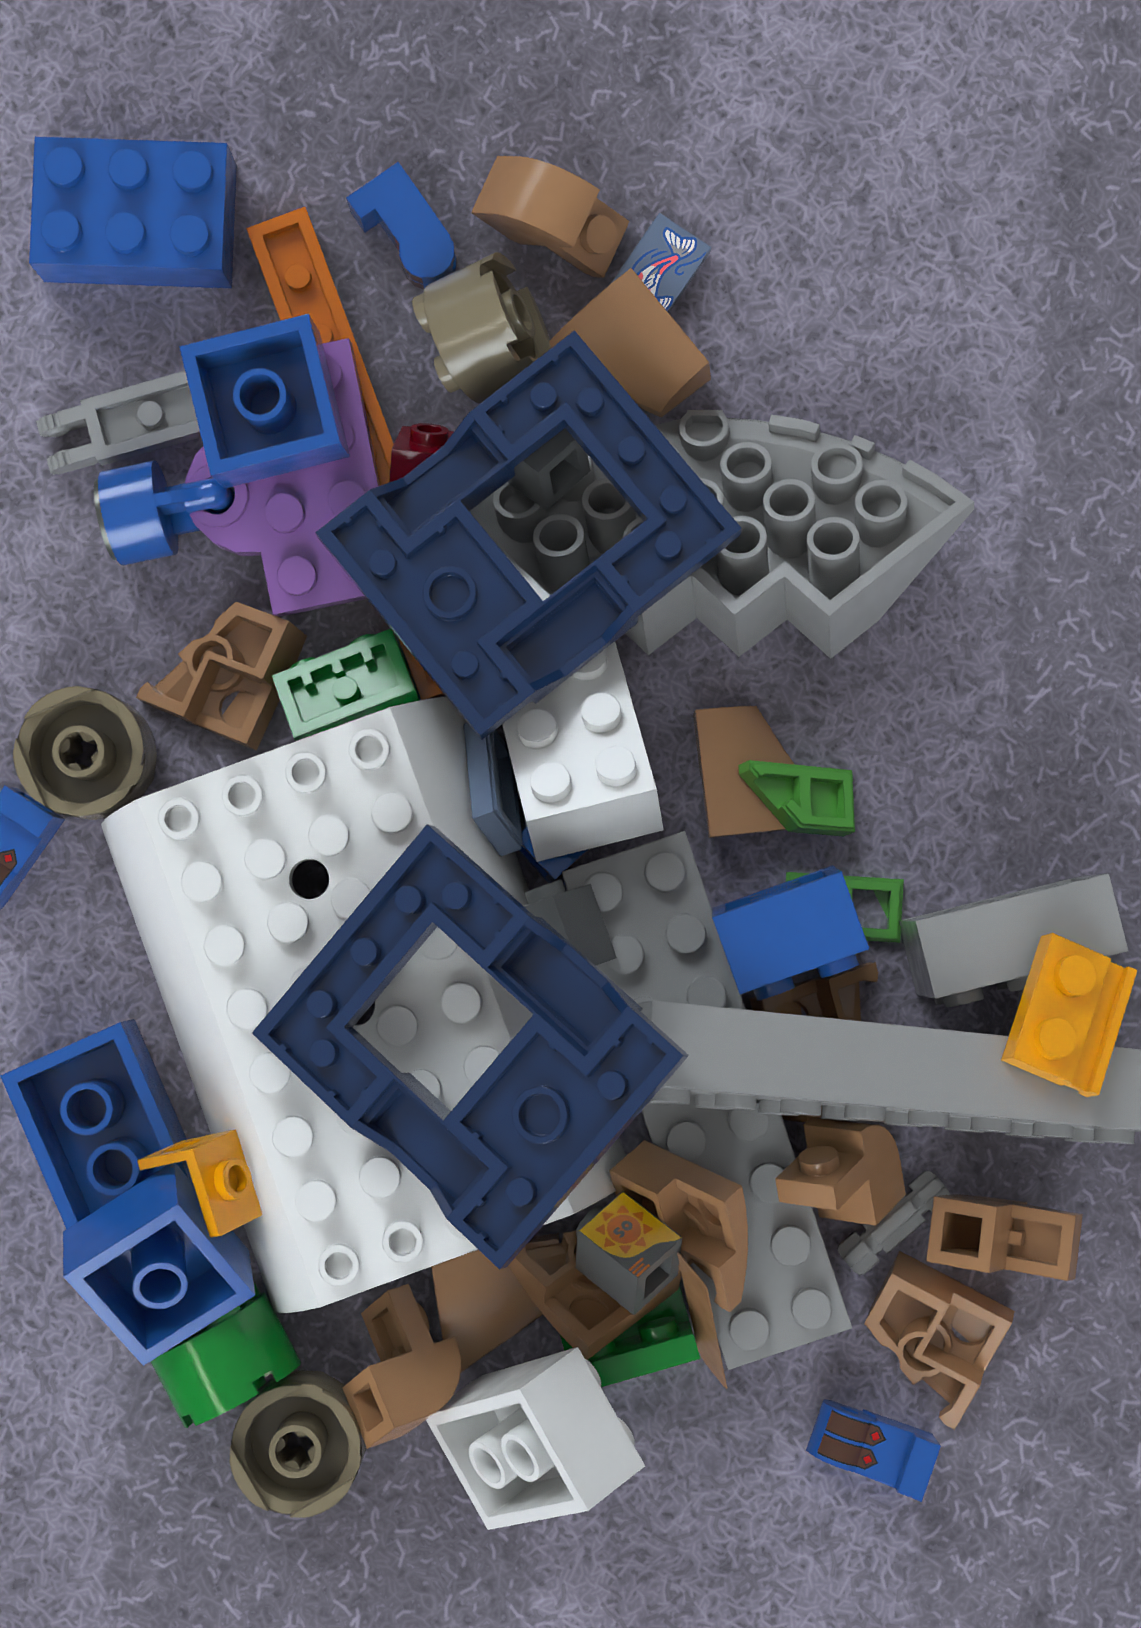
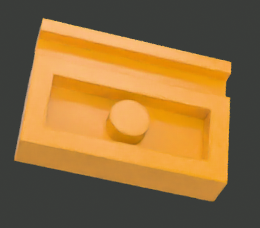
(1069, 1015)

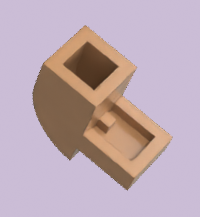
(551, 209)
(845, 1172)
(1003, 1235)
(413, 1371)

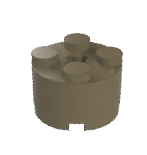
(481, 327)
(53, 739)
(292, 1479)

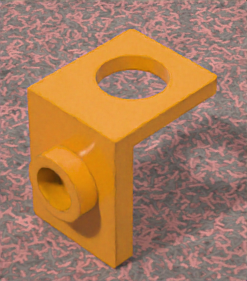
(218, 1176)

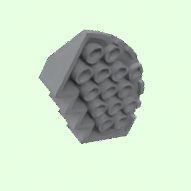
(821, 541)

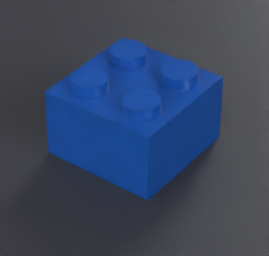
(264, 401)
(154, 1266)

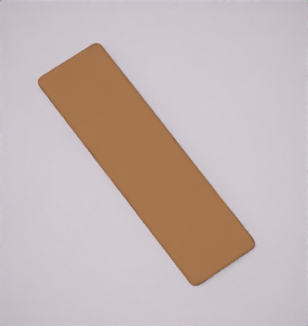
(702, 1320)

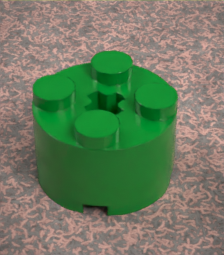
(226, 1361)

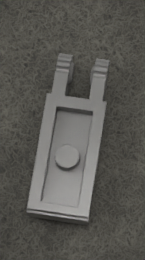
(124, 423)

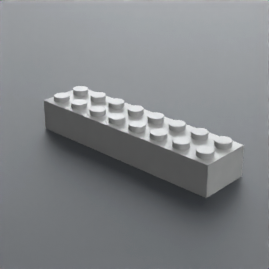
(674, 954)
(884, 1075)

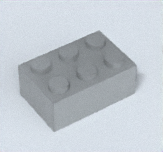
(996, 938)

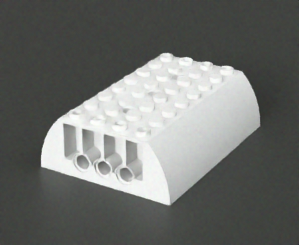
(231, 935)

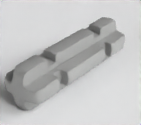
(896, 1226)

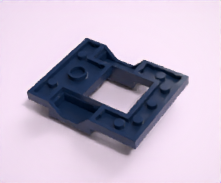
(459, 595)
(540, 1106)

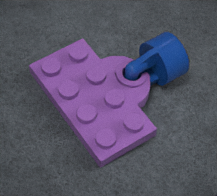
(262, 517)

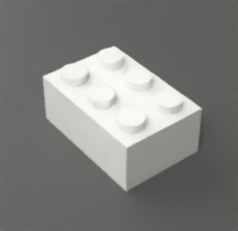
(583, 763)
(536, 1440)

